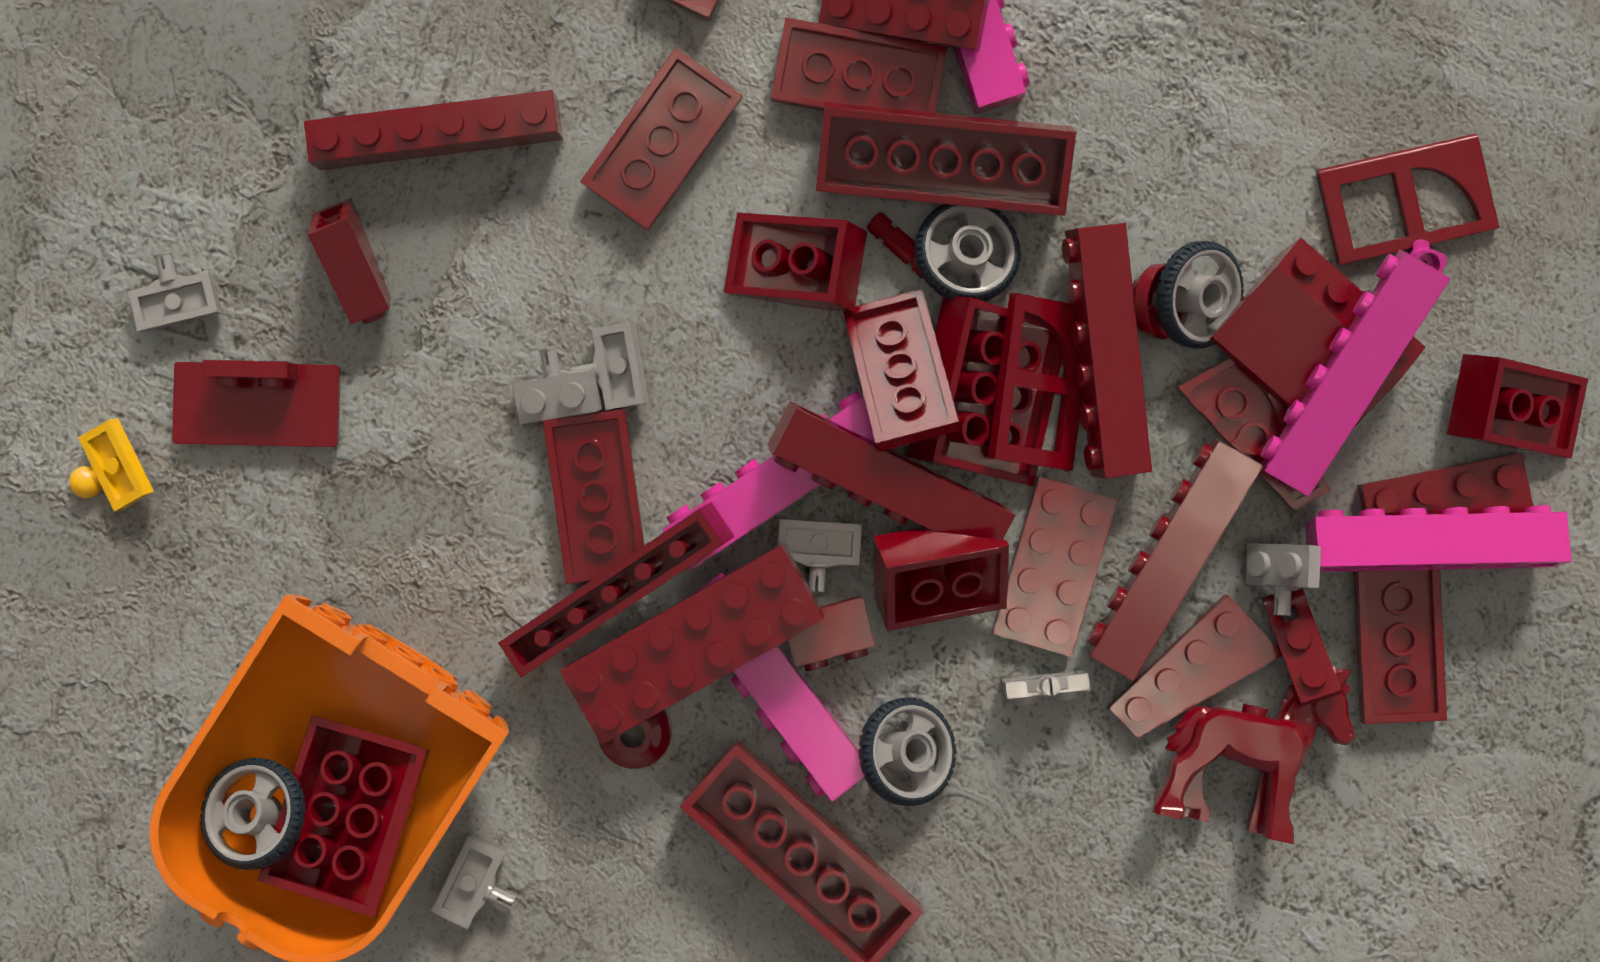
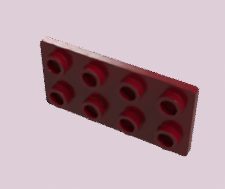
(256, 403)

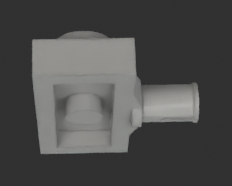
(173, 297)
(618, 366)
(555, 392)
(820, 545)
(1283, 570)
(1061, 684)
(472, 884)

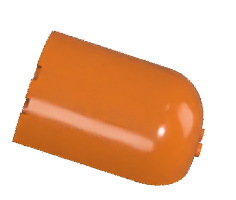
(342, 672)

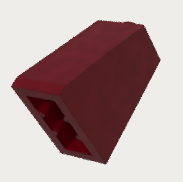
(349, 262)

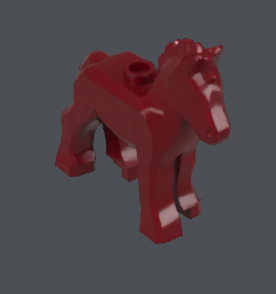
(1256, 741)

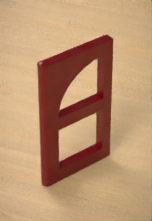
(1455, 159)
(1057, 318)

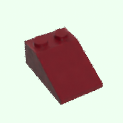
(796, 261)
(1517, 405)
(937, 576)

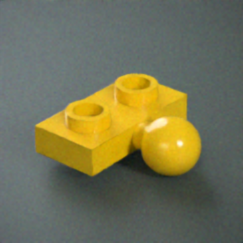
(113, 467)

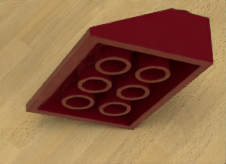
(1290, 321)
(971, 351)
(355, 815)

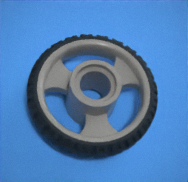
(991, 279)
(1197, 293)
(892, 751)
(236, 813)

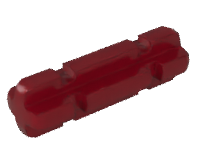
(894, 239)

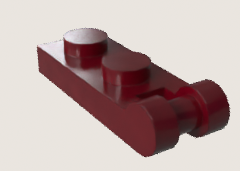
(1303, 651)

